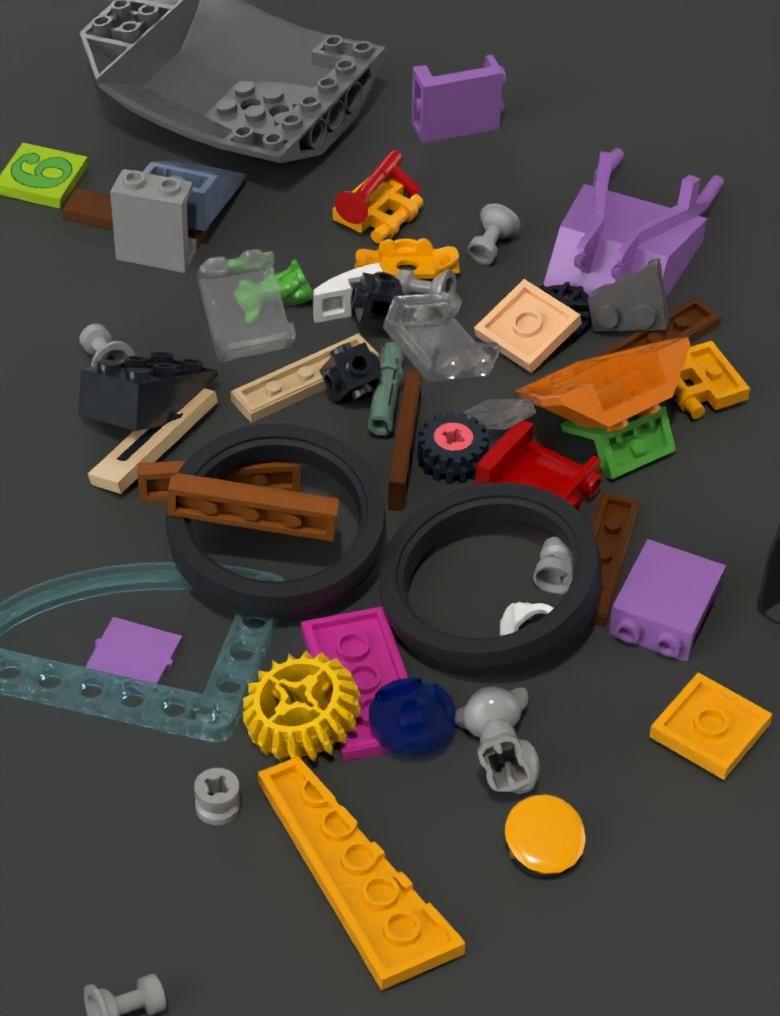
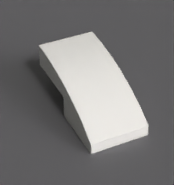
(333, 297)

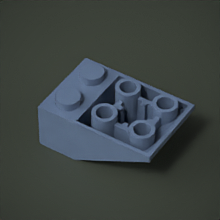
(210, 188)

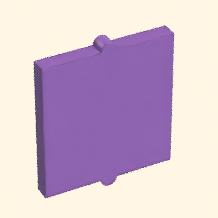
(135, 651)

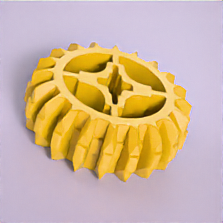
(300, 698)

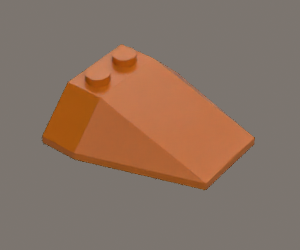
(612, 386)

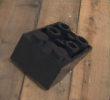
(141, 389)

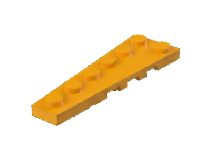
(373, 901)

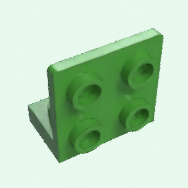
(631, 446)

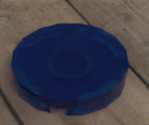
(412, 717)

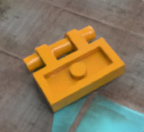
(387, 196)
(713, 380)

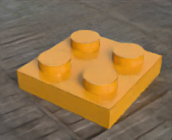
(710, 725)

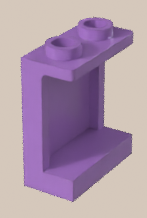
(457, 101)
(666, 599)

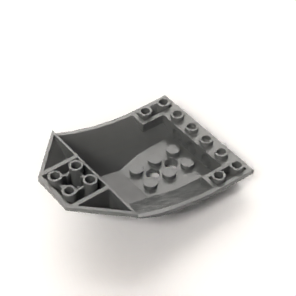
(208, 59)

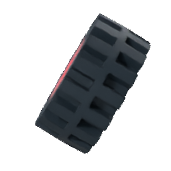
(451, 447)

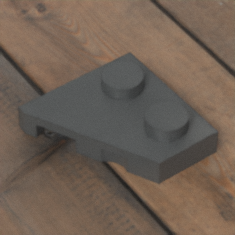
(631, 302)

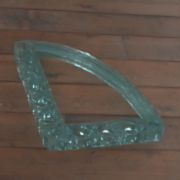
(115, 688)

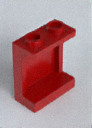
(522, 461)

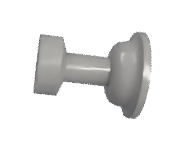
(499, 224)
(441, 283)
(98, 342)
(148, 996)

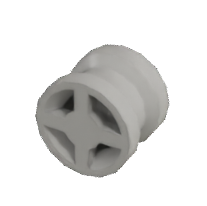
(225, 802)

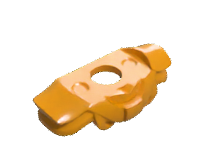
(418, 253)

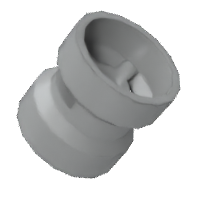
(555, 568)

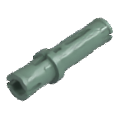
(386, 389)

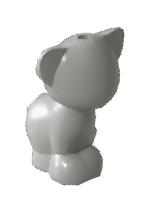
(507, 760)

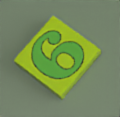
(42, 175)

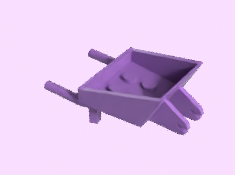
(619, 234)

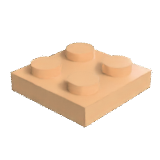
(528, 325)

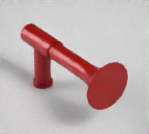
(353, 206)

